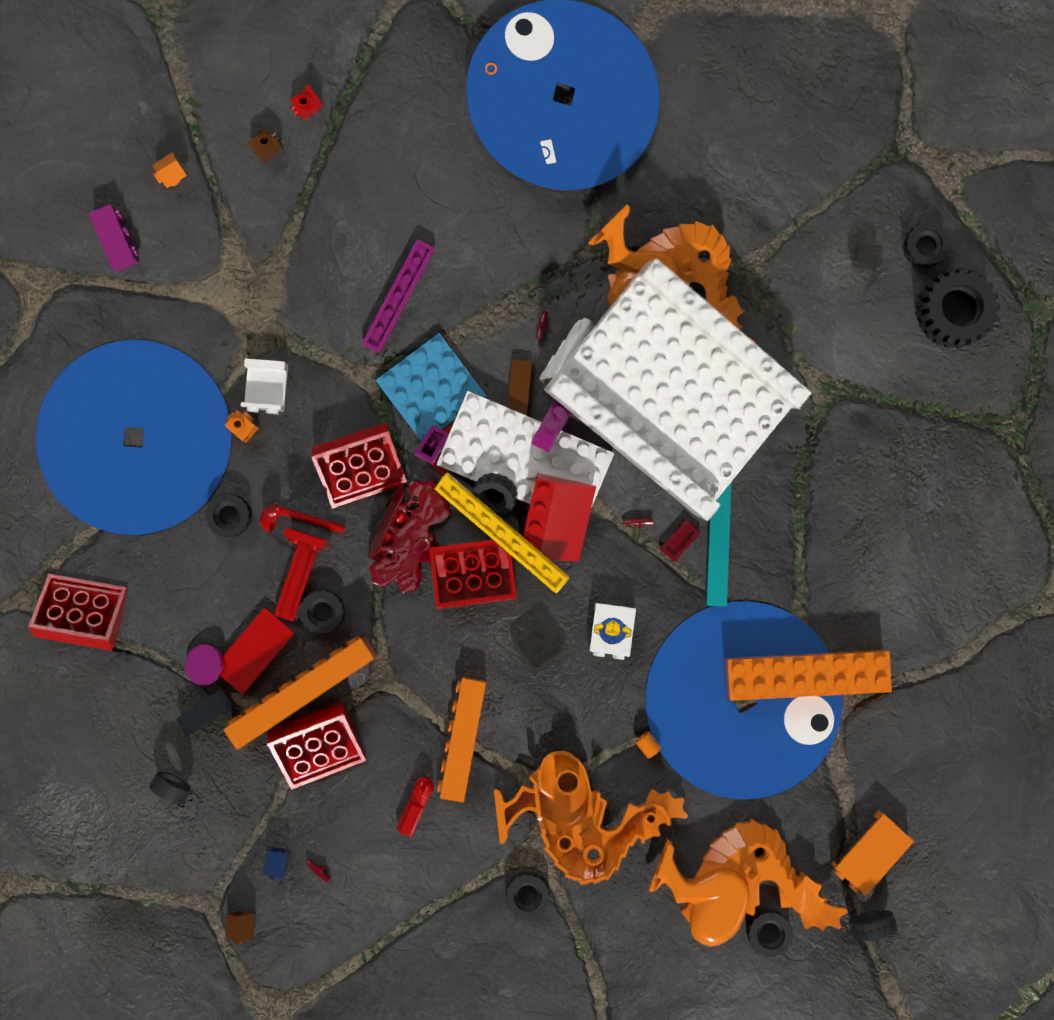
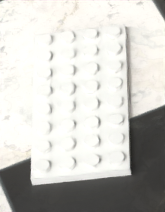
(499, 441)

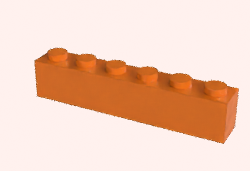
(463, 738)

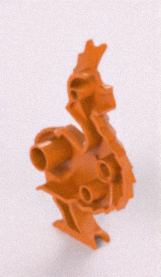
(679, 252)
(573, 816)
(730, 881)

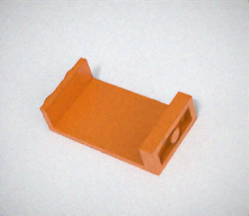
(873, 854)

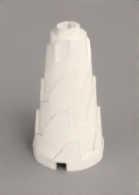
(566, 349)

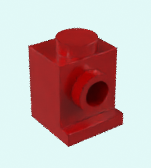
(312, 106)

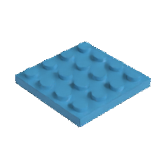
(429, 386)

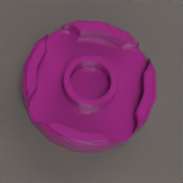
(204, 664)

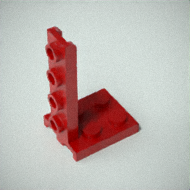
(299, 571)

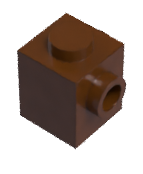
(265, 144)
(239, 926)

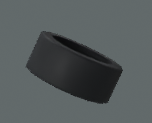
(170, 787)

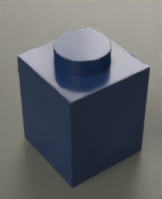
(276, 863)

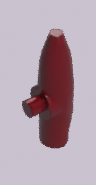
(541, 326)
(638, 522)
(318, 870)

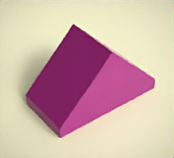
(432, 444)

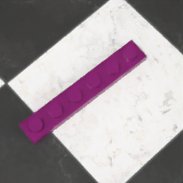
(398, 296)

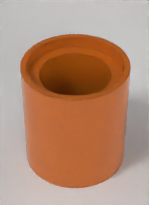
(648, 745)

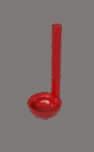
(271, 513)

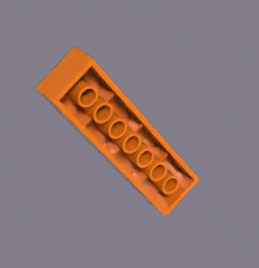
(807, 675)
(297, 694)

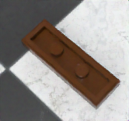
(519, 386)

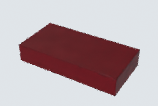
(680, 540)

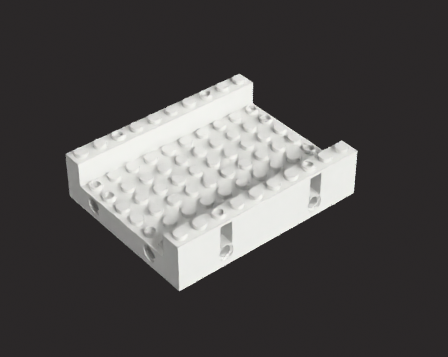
(676, 388)

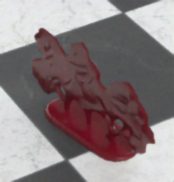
(410, 540)

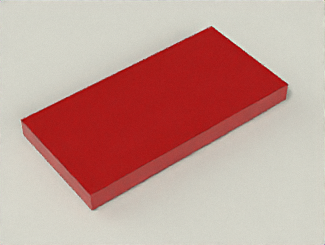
(255, 650)

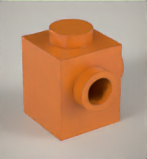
(169, 171)
(241, 425)

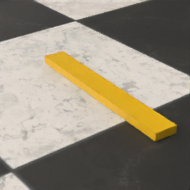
(502, 533)

